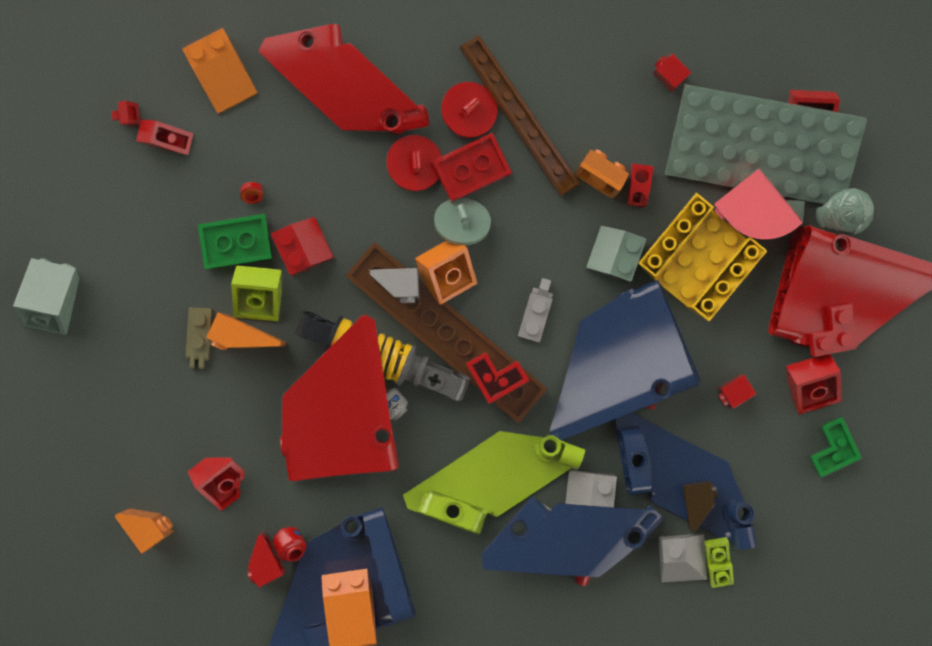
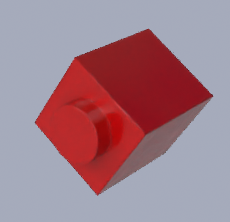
(671, 71)
(735, 391)

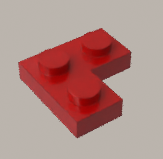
(840, 334)

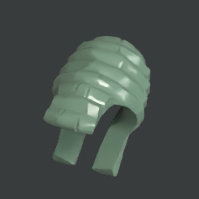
(846, 212)

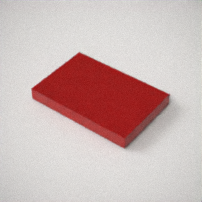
(471, 167)

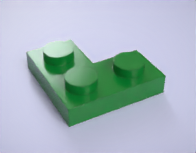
(841, 448)

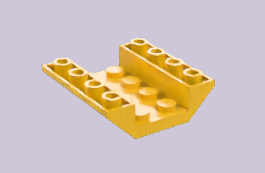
(701, 258)

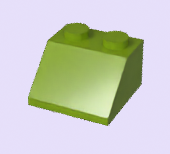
(256, 293)

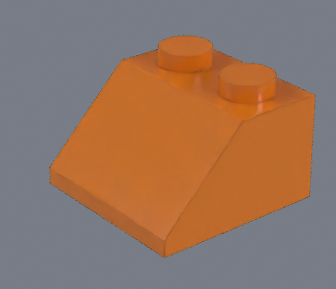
(446, 270)
(144, 527)

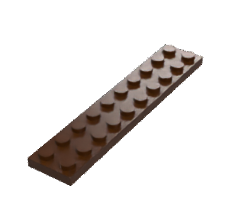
(442, 330)

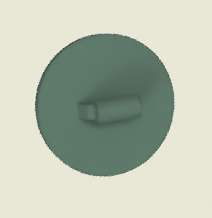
(462, 221)

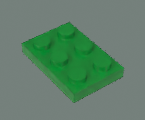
(235, 241)

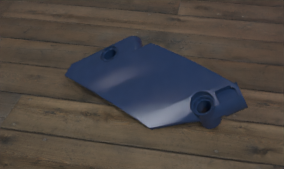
(669, 463)
(569, 539)

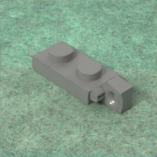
(536, 312)

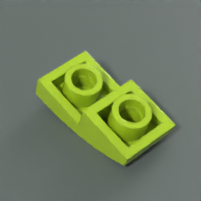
(718, 562)

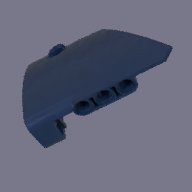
(338, 551)

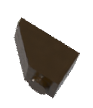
(699, 501)

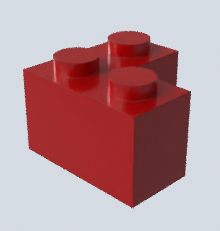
(494, 383)

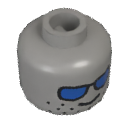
(396, 403)

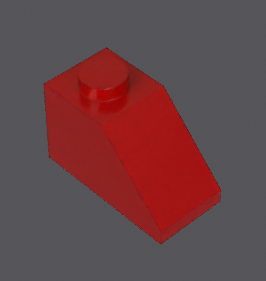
(164, 137)
(264, 562)

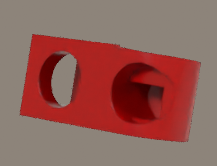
(639, 185)

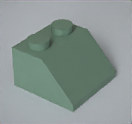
(616, 253)

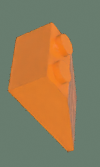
(220, 70)
(602, 173)
(232, 333)
(349, 608)

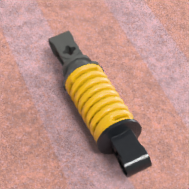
(398, 360)

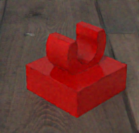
(127, 114)

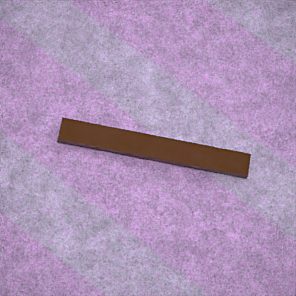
(519, 115)

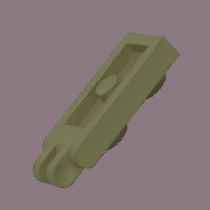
(197, 329)

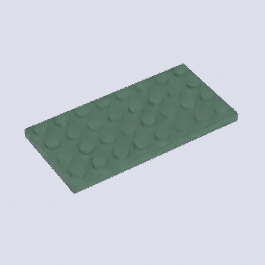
(797, 147)

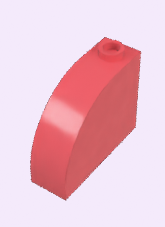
(757, 209)

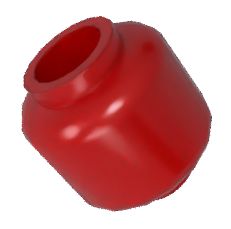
(289, 544)

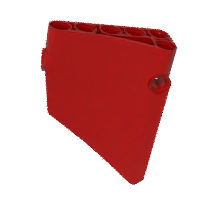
(857, 273)

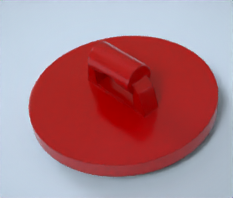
(468, 109)
(411, 164)

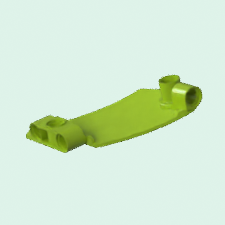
(492, 478)

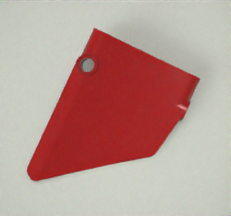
(338, 410)

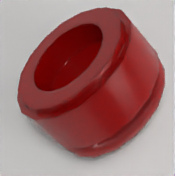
(251, 192)

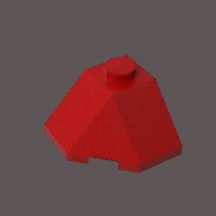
(218, 480)

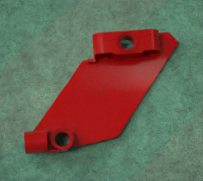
(342, 81)

